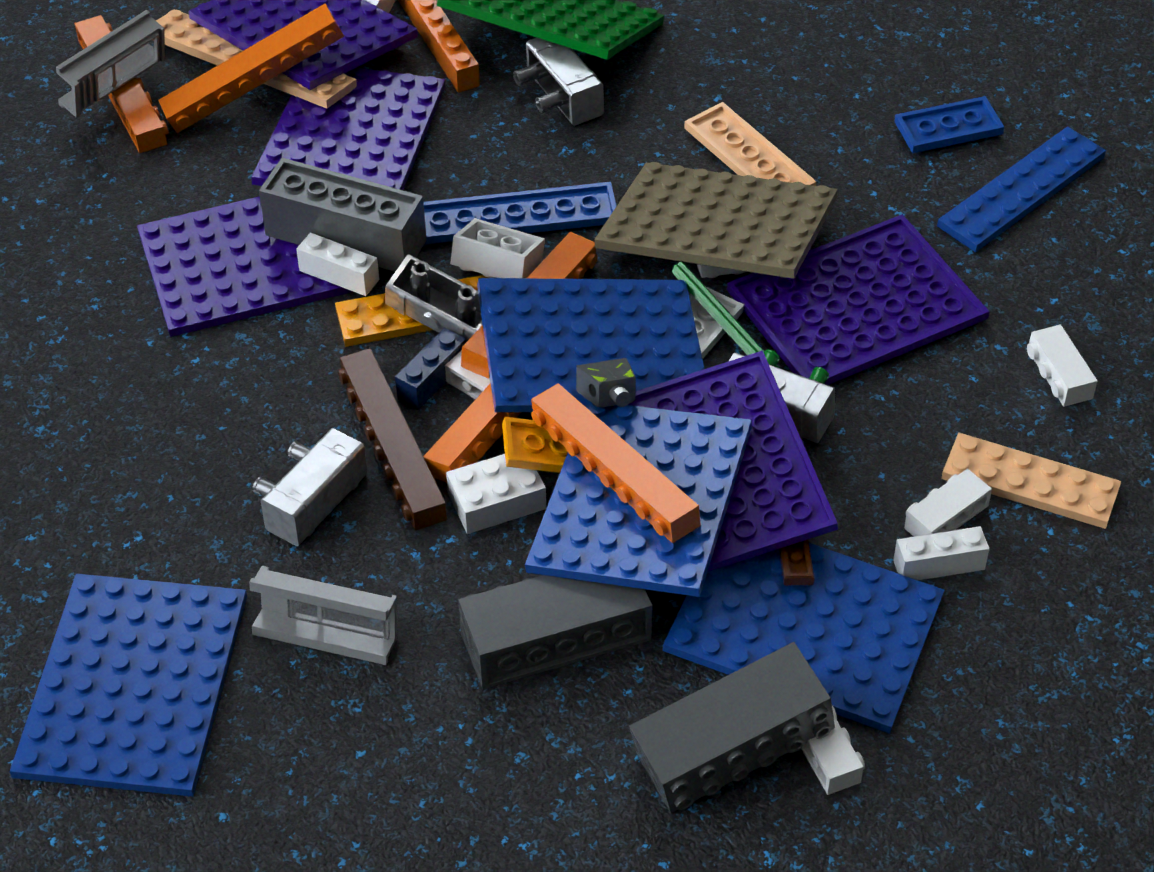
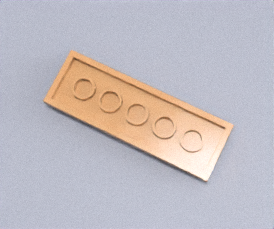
(742, 146)
(1035, 480)

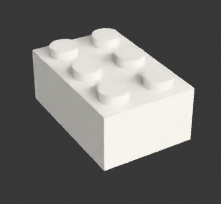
(496, 250)
(493, 493)

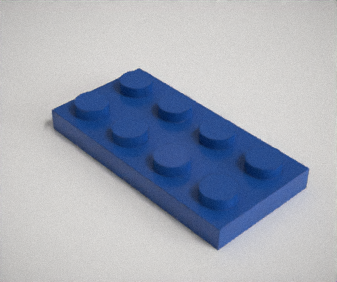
(949, 124)

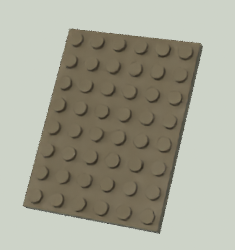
(718, 219)

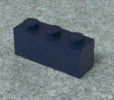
(426, 371)

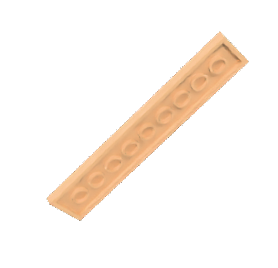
(200, 42)

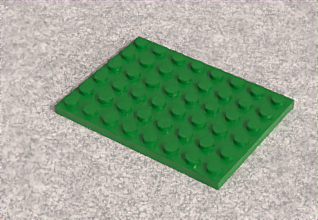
(582, 25)

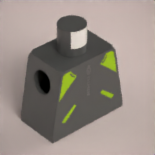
(607, 382)

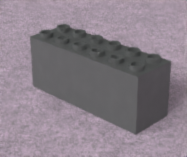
(343, 209)
(549, 625)
(733, 727)

